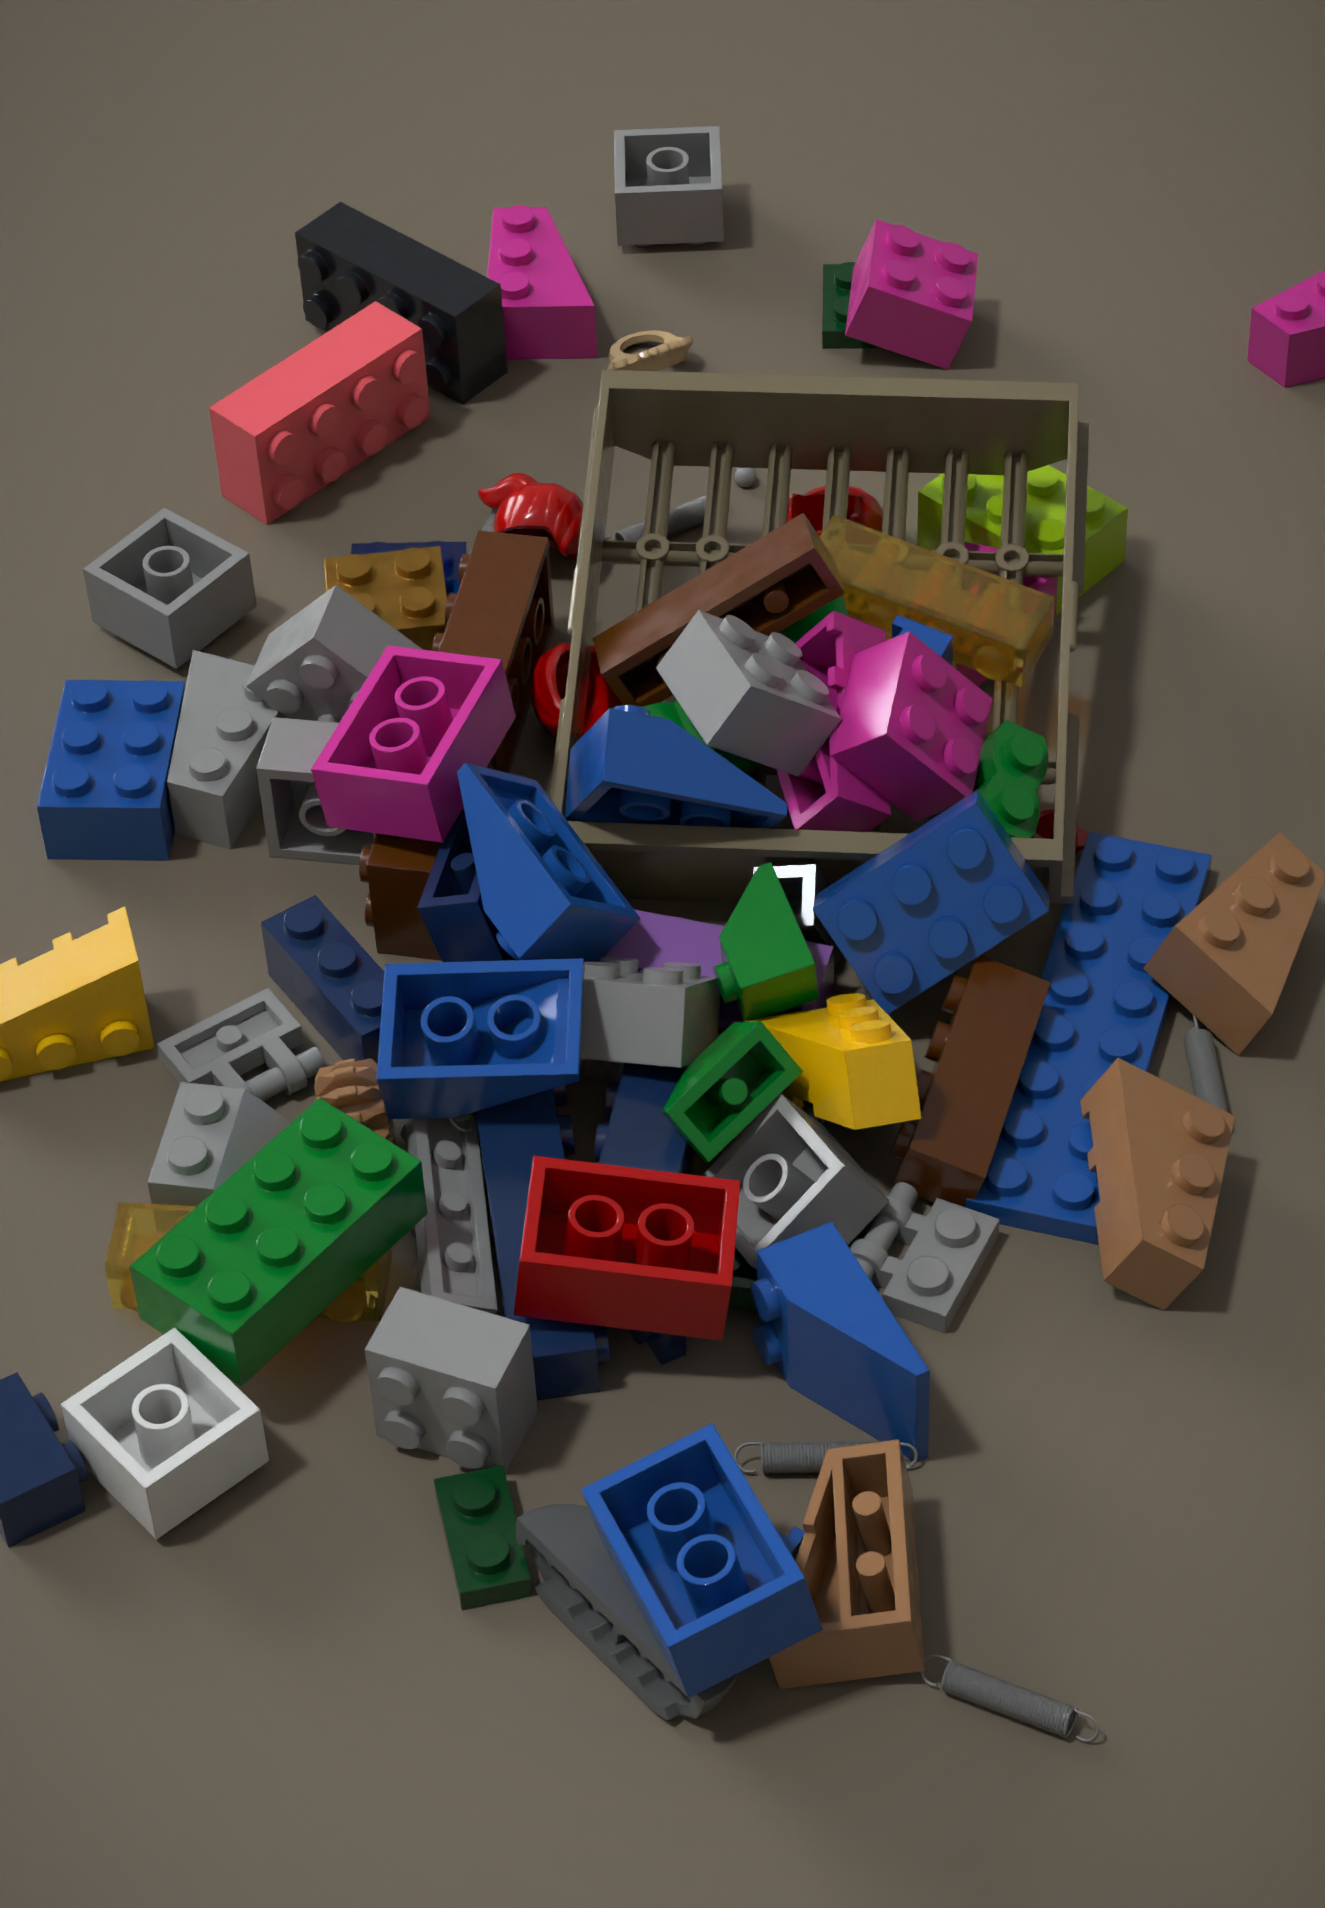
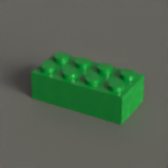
(280, 1240)

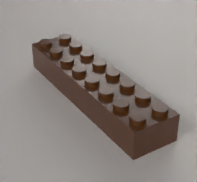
(497, 614)

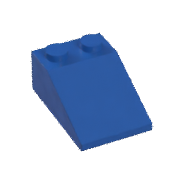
(660, 774)
(538, 873)
(477, 1034)
(839, 1338)

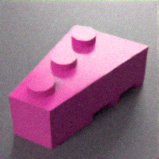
(1290, 334)

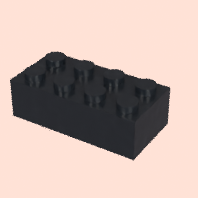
(356, 260)

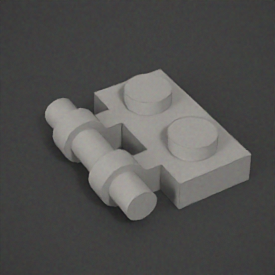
(240, 1040)
(939, 1264)

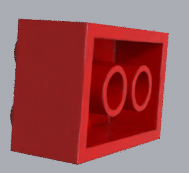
(627, 1248)

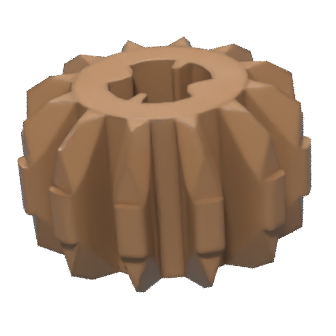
(355, 1091)

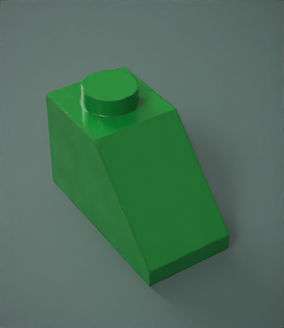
(765, 952)
(729, 1086)

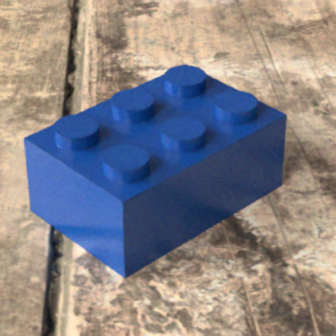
(110, 771)
(931, 902)
(702, 1560)

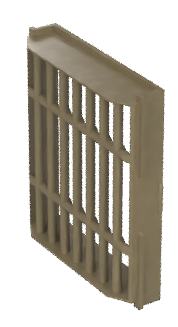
(837, 428)

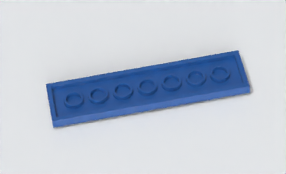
(1093, 1013)

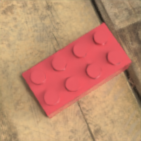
(320, 412)

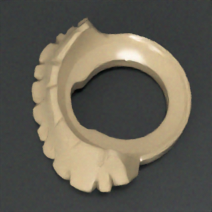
(669, 353)

